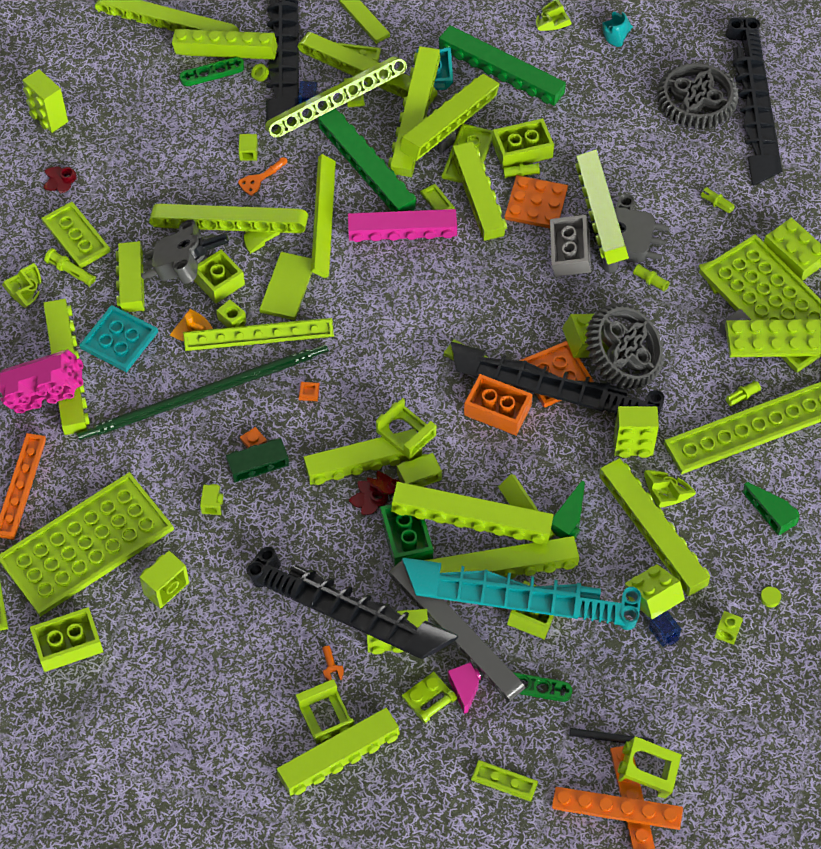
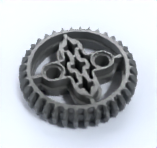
(692, 106)
(616, 357)

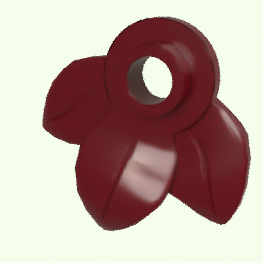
(58, 179)
(383, 483)
(366, 498)

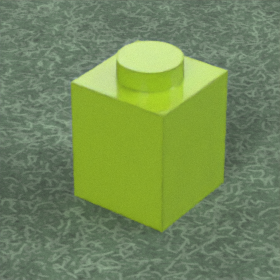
(248, 147)

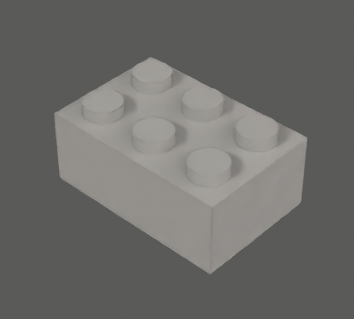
(570, 245)

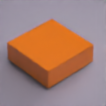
(309, 391)

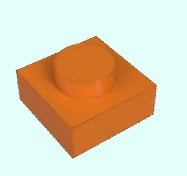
(252, 438)

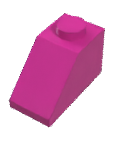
(465, 684)

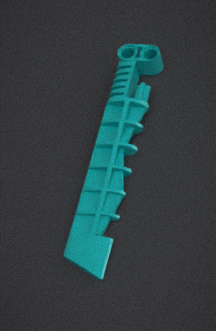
(502, 592)

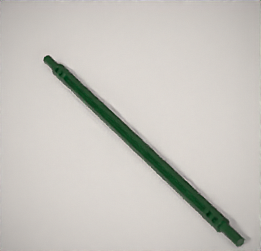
(202, 392)

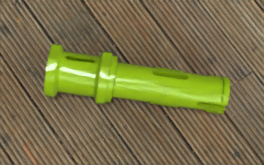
(63, 264)

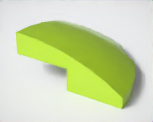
(551, 15)
(256, 240)
(28, 280)
(660, 484)

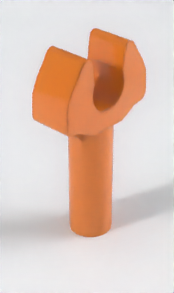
(332, 667)

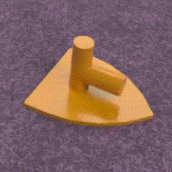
(190, 322)

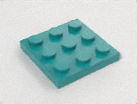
(119, 338)

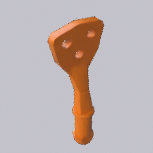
(258, 178)

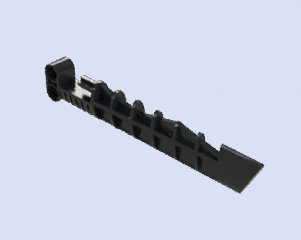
(285, 67)
(758, 110)
(540, 381)
(362, 614)

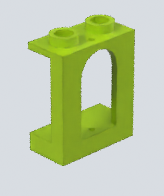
(425, 433)
(316, 694)
(628, 770)

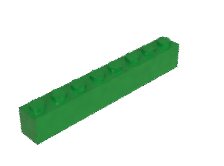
(502, 65)
(366, 162)

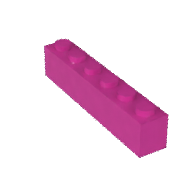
(402, 225)

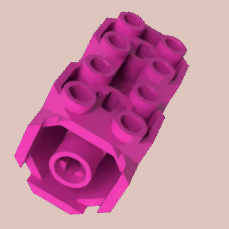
(46, 378)

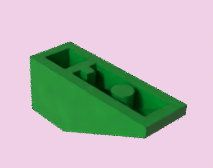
(773, 509)
(567, 519)

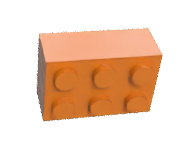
(498, 404)

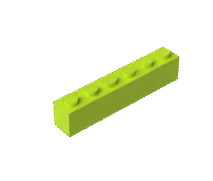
(224, 44)
(478, 191)
(355, 459)
(338, 751)

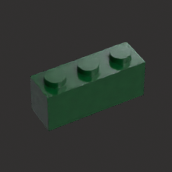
(257, 460)

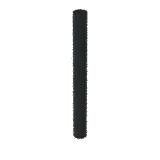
(603, 736)

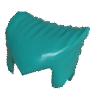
(616, 29)

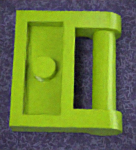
(426, 691)

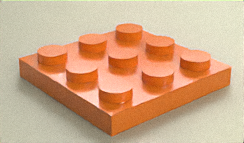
(535, 201)
(558, 360)

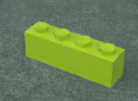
(130, 281)

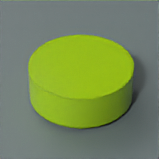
(260, 72)
(770, 596)

